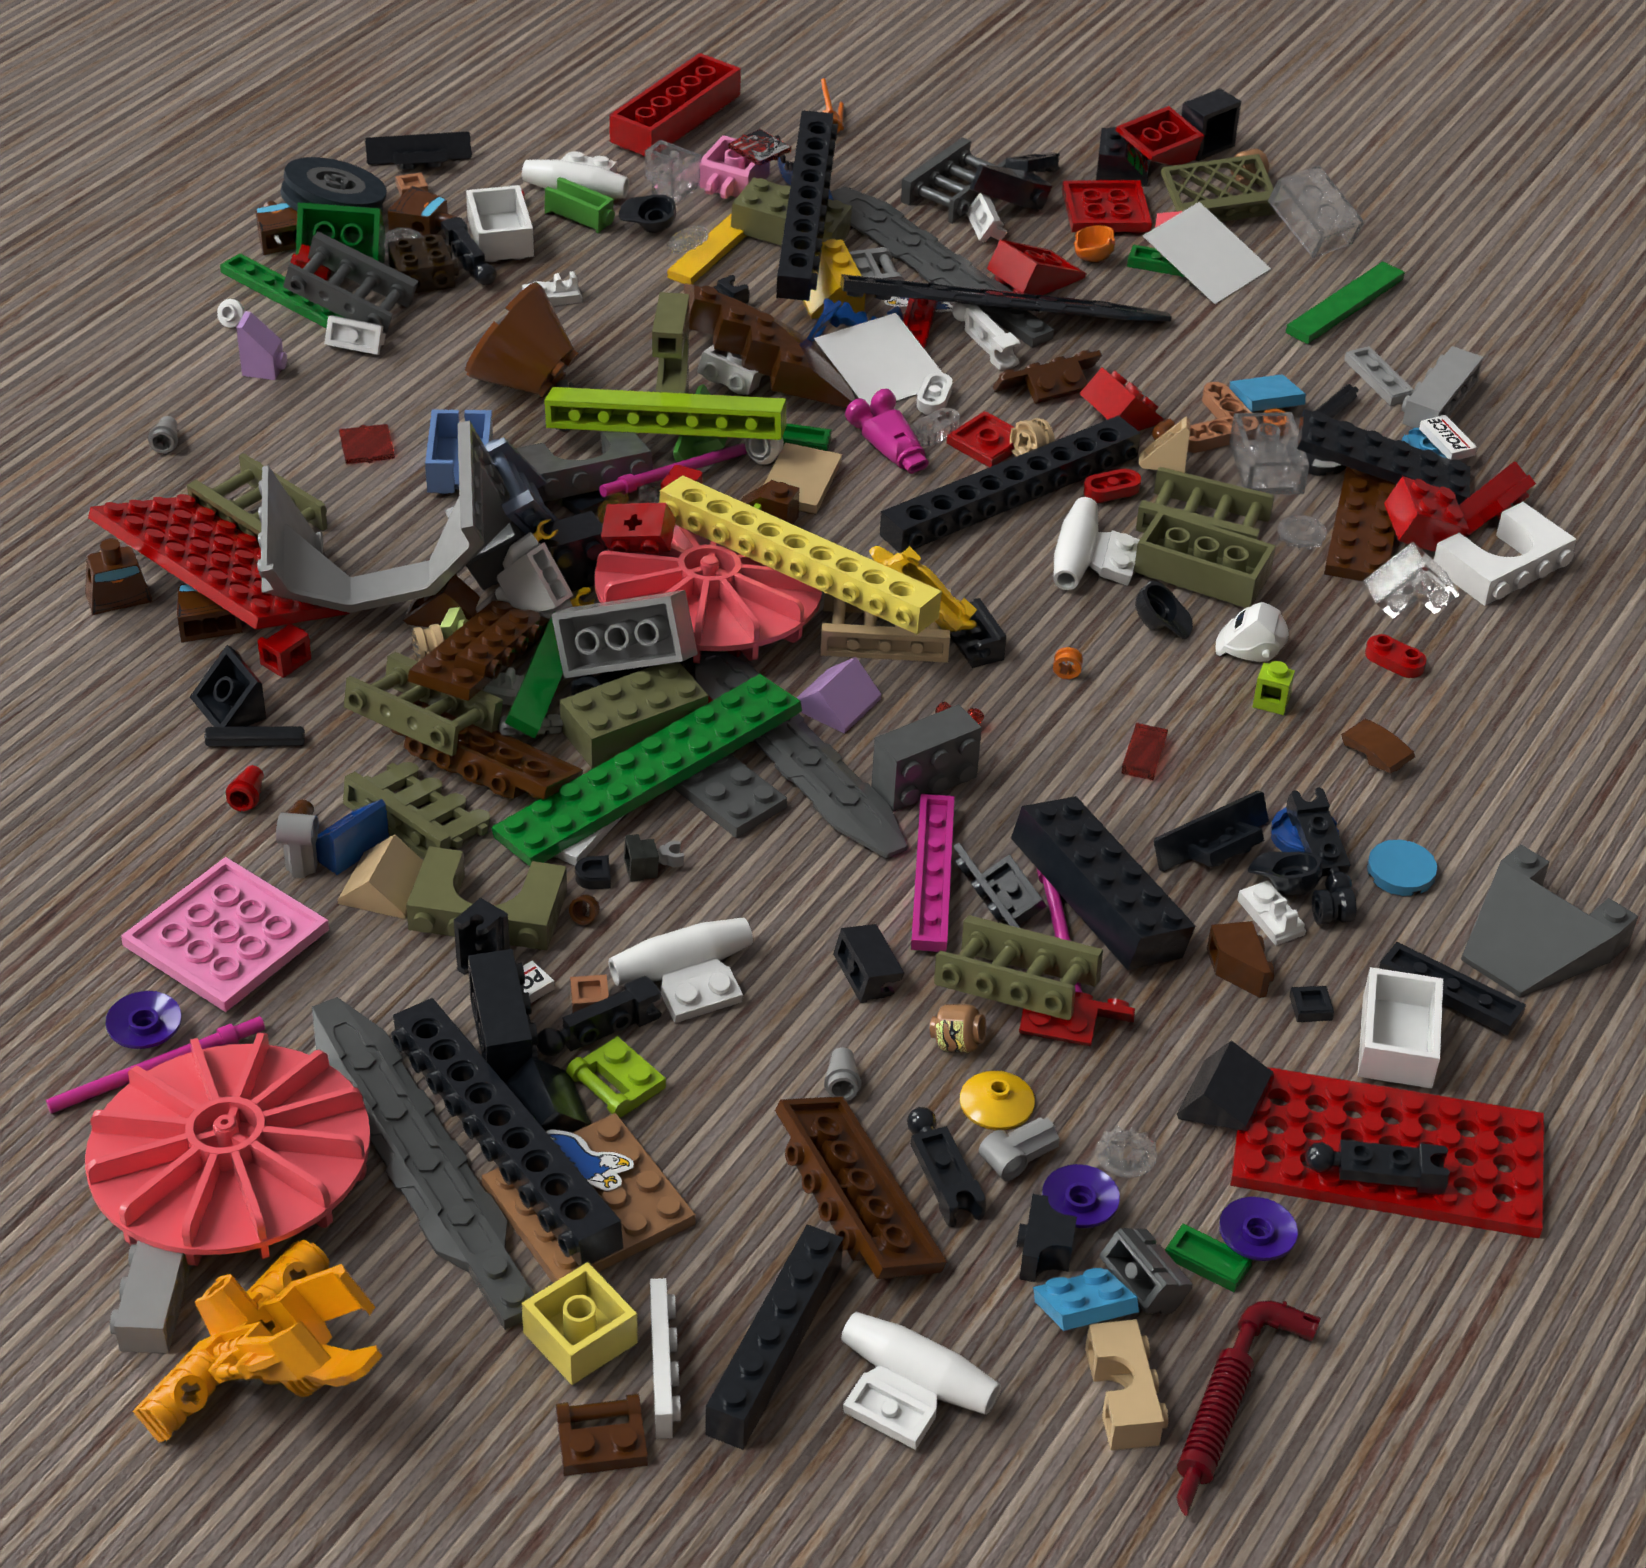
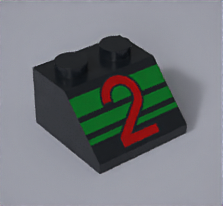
(1120, 159)

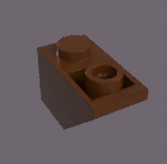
(1240, 957)

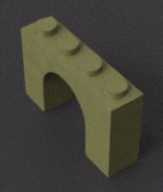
(671, 342)
(531, 913)

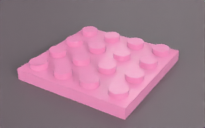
(225, 933)

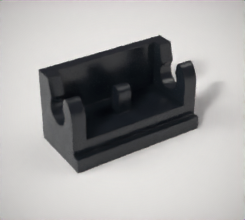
(984, 642)
(480, 930)
(867, 961)

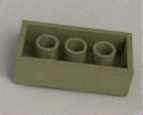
(763, 208)
(1204, 558)
(628, 710)

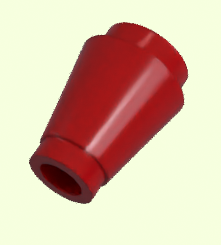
(245, 789)

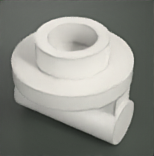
(230, 312)

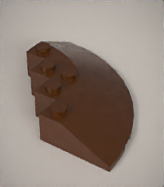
(767, 347)

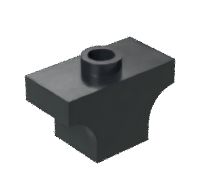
(1045, 1239)

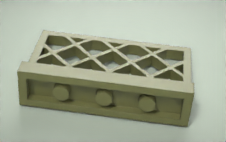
(1226, 206)

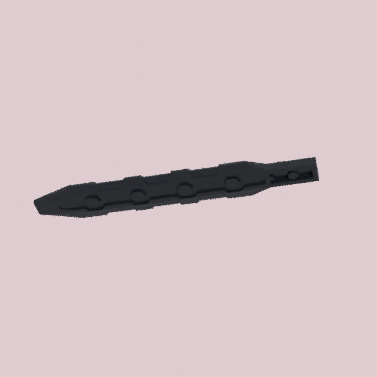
(885, 288)

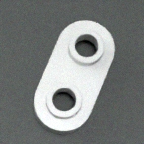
(934, 392)

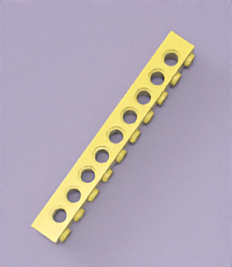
(802, 555)

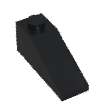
(1012, 185)

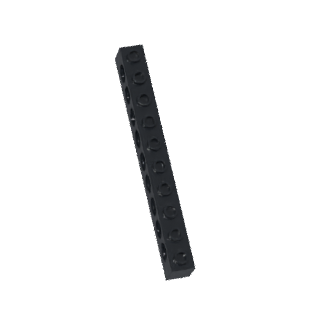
(807, 206)
(1009, 484)
(508, 1134)

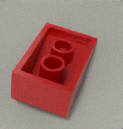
(1163, 137)
(1032, 268)

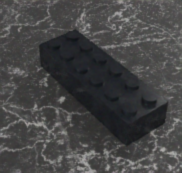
(1102, 883)

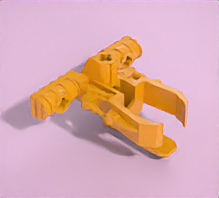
(266, 1335)

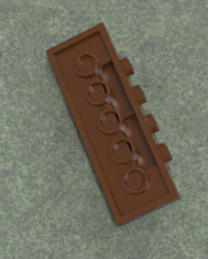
(479, 650)
(498, 762)
(856, 1189)

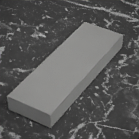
(1378, 375)

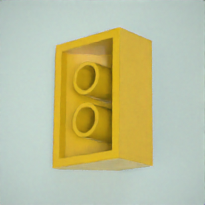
(833, 263)

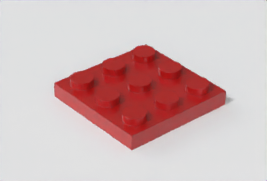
(1107, 203)

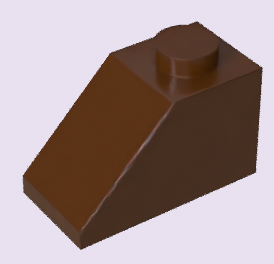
(776, 499)
(433, 608)

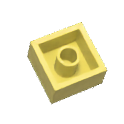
(579, 1323)

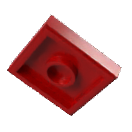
(983, 439)

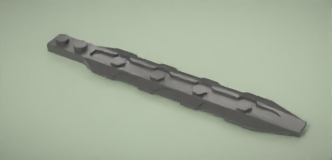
(934, 260)
(811, 765)
(422, 1159)

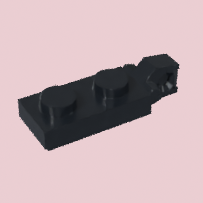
(1034, 162)

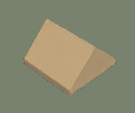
(1169, 449)
(383, 879)

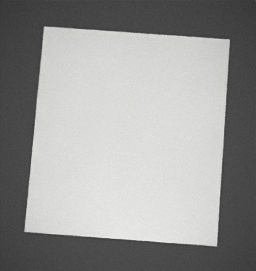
(1206, 252)
(879, 357)

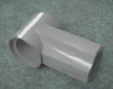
(299, 838)
(1011, 1152)

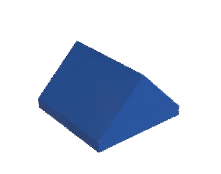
(351, 836)

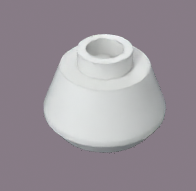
(763, 450)

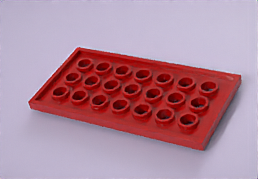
(205, 555)
(1411, 1109)

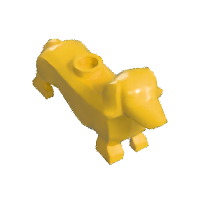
(953, 614)

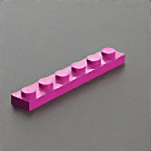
(933, 873)

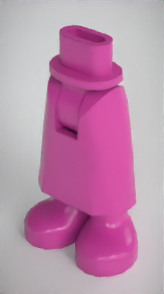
(887, 430)

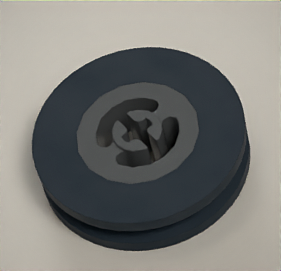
(331, 183)

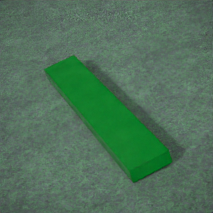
(271, 285)
(1344, 302)
(537, 686)

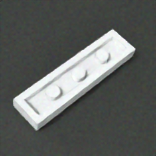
(664, 1371)

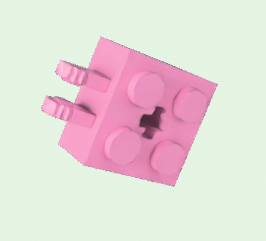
(728, 171)

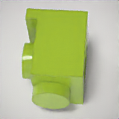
(1277, 681)

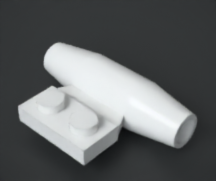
(591, 172)
(1082, 546)
(688, 966)
(909, 1378)

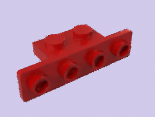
(1496, 496)
(1082, 1023)

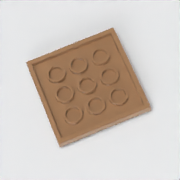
(643, 1202)

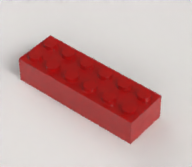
(675, 104)

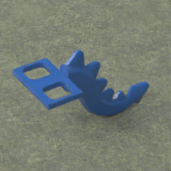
(842, 316)

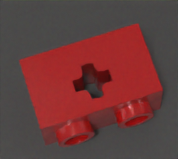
(638, 527)

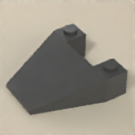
(1536, 938)

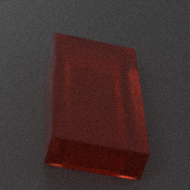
(1144, 751)

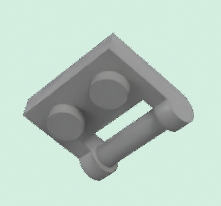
(866, 263)

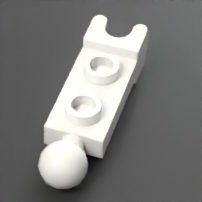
(988, 335)

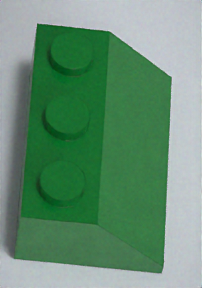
(353, 226)

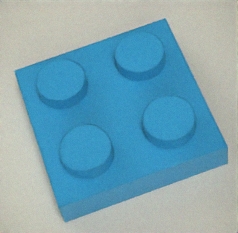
(1085, 1299)

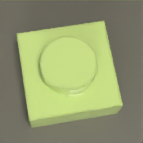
(452, 621)

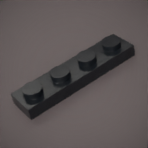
(1459, 990)

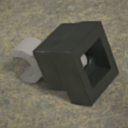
(643, 857)

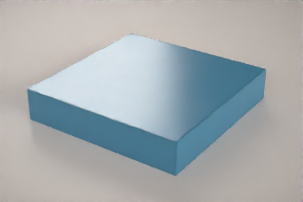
(1267, 392)

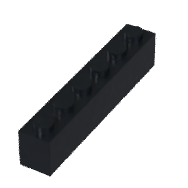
(773, 1337)

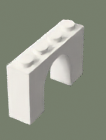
(1492, 577)

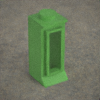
(580, 204)

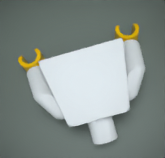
(533, 578)

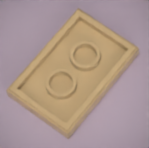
(807, 469)

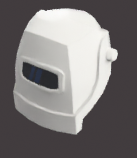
(1254, 634)

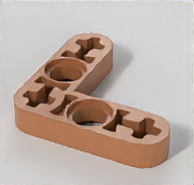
(1217, 399)

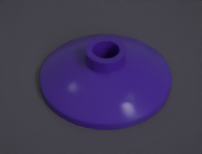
(143, 1019)
(1082, 1193)
(1258, 1228)

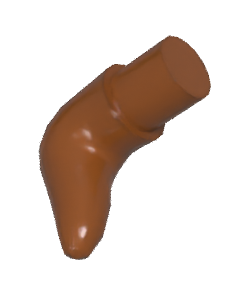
(1161, 428)

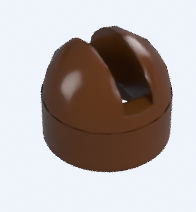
(579, 908)

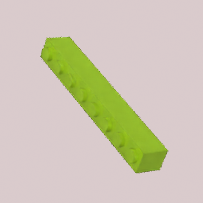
(666, 413)

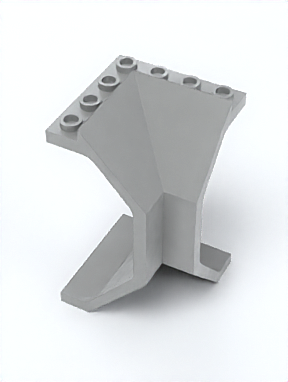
(293, 553)

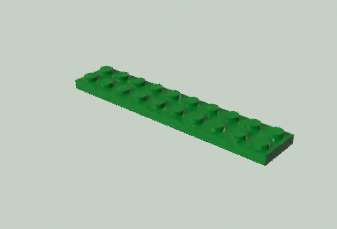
(646, 770)

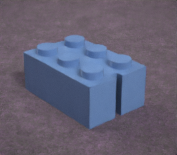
(442, 446)

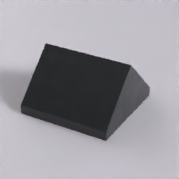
(230, 693)
(1227, 1089)
(549, 1096)

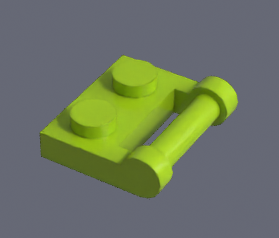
(624, 1070)

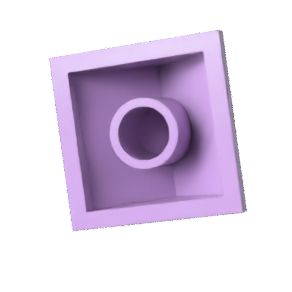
(840, 695)

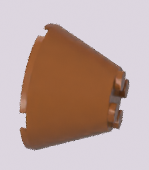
(525, 348)

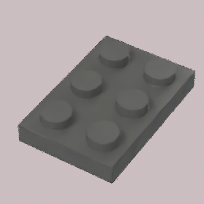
(732, 795)

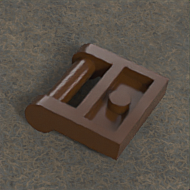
(601, 1446)

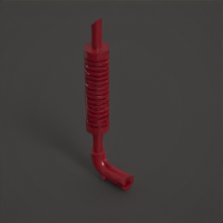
(1226, 1391)

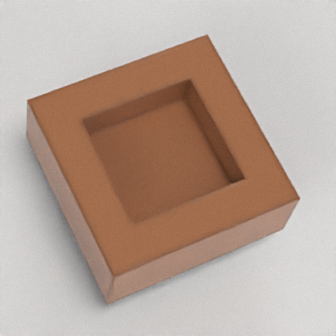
(404, 182)
(588, 990)

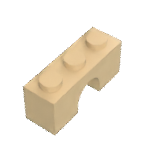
(1121, 1355)

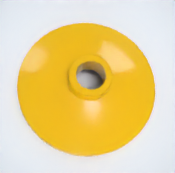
(997, 1100)

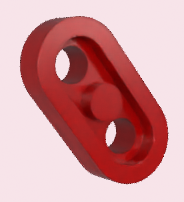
(1112, 485)
(1395, 656)

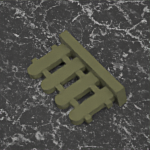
(416, 826)

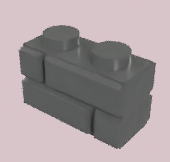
(1146, 1270)

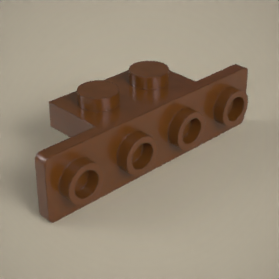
(1053, 379)

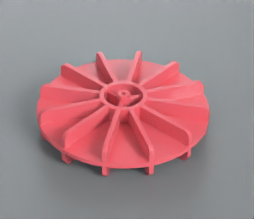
(728, 595)
(227, 1149)

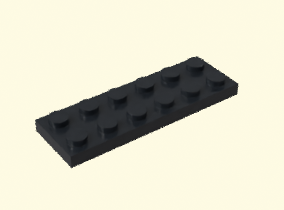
(1379, 455)

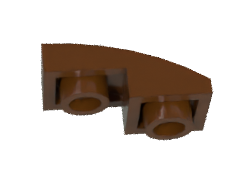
(1380, 746)

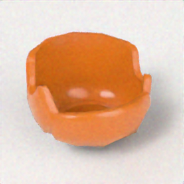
(1094, 243)

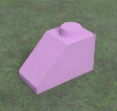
(259, 349)

